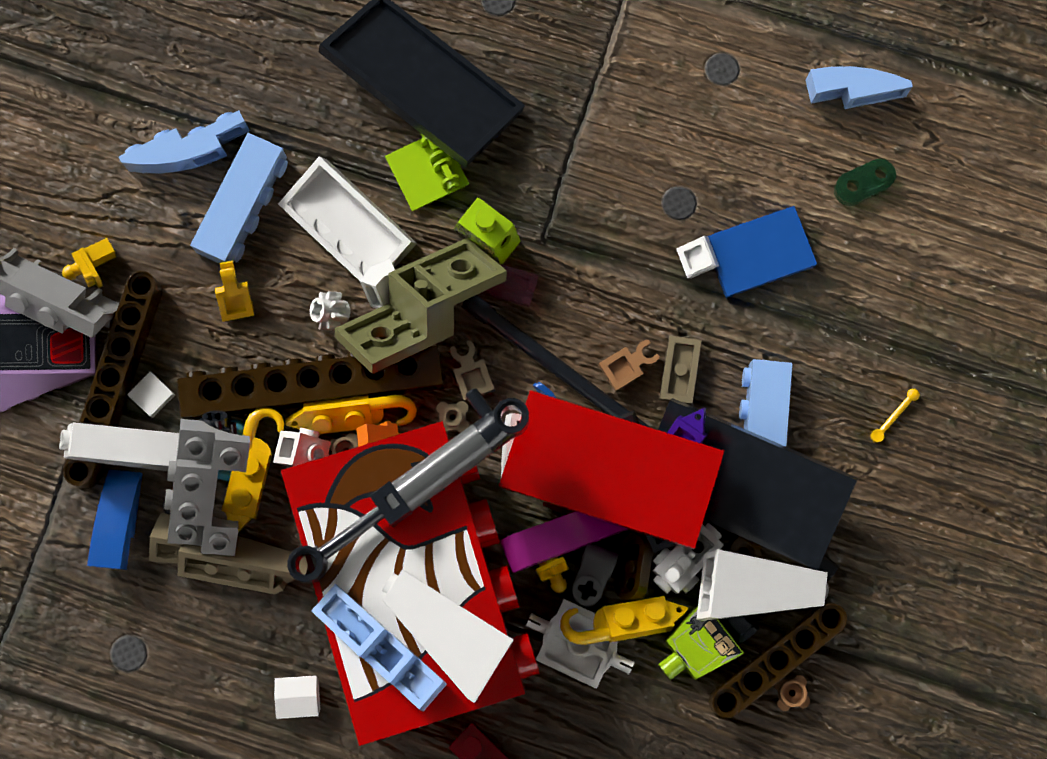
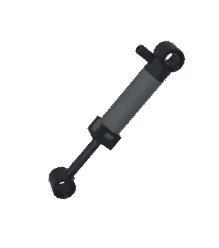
(427, 478)

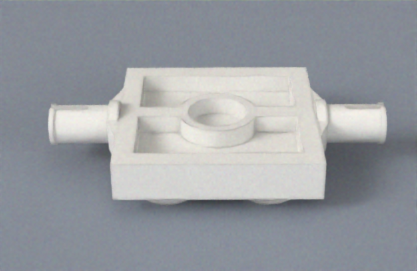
(581, 662)

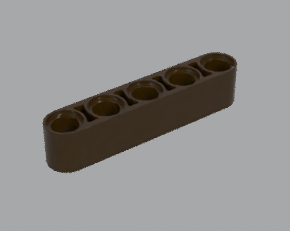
(793, 657)

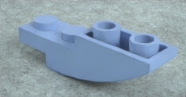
(172, 153)

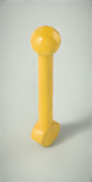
(878, 434)

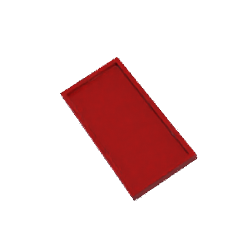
(612, 470)

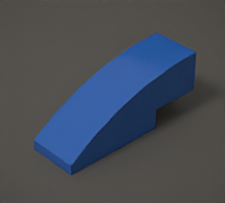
(115, 520)

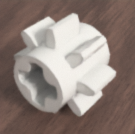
(329, 310)

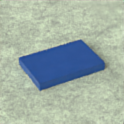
(761, 251)

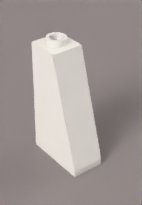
(119, 446)
(751, 586)
(450, 634)

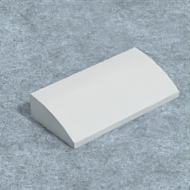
(345, 219)

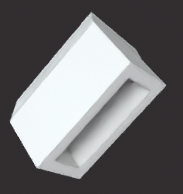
(376, 283)
(297, 697)

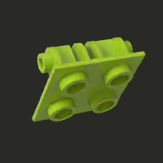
(425, 172)

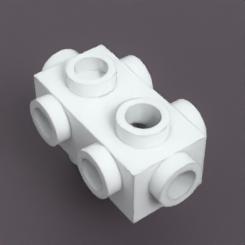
(678, 568)

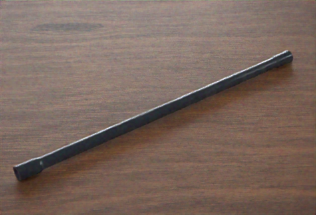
(488, 315)

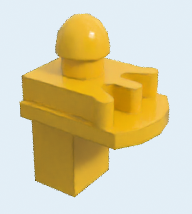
(87, 259)
(552, 570)

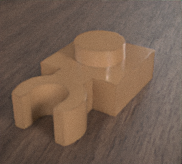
(624, 367)

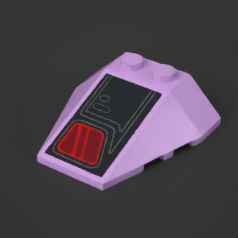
(39, 358)

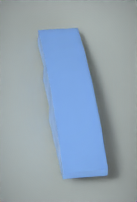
(379, 647)

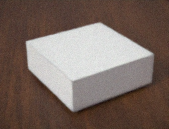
(697, 257)
(151, 394)

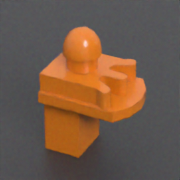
(370, 432)

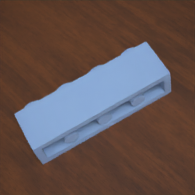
(240, 200)
(767, 399)

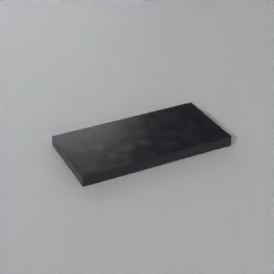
(422, 79)
(770, 490)

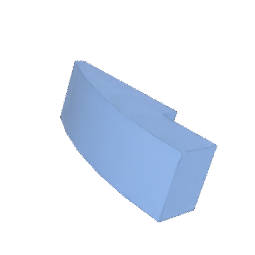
(855, 85)

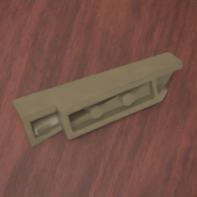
(252, 568)

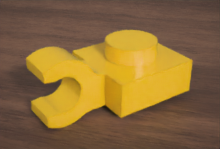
(233, 297)

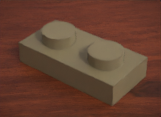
(680, 369)

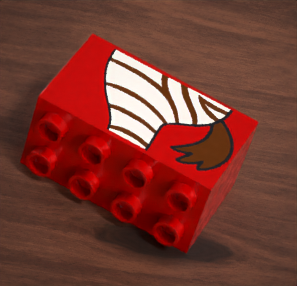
(434, 544)

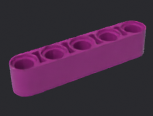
(555, 539)

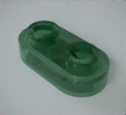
(866, 181)

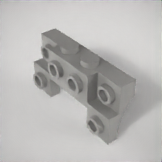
(52, 298)
(200, 455)

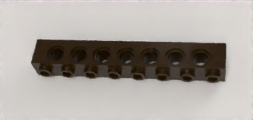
(195, 386)

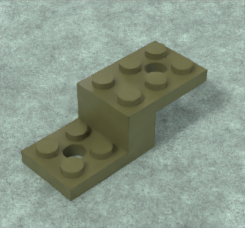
(420, 305)

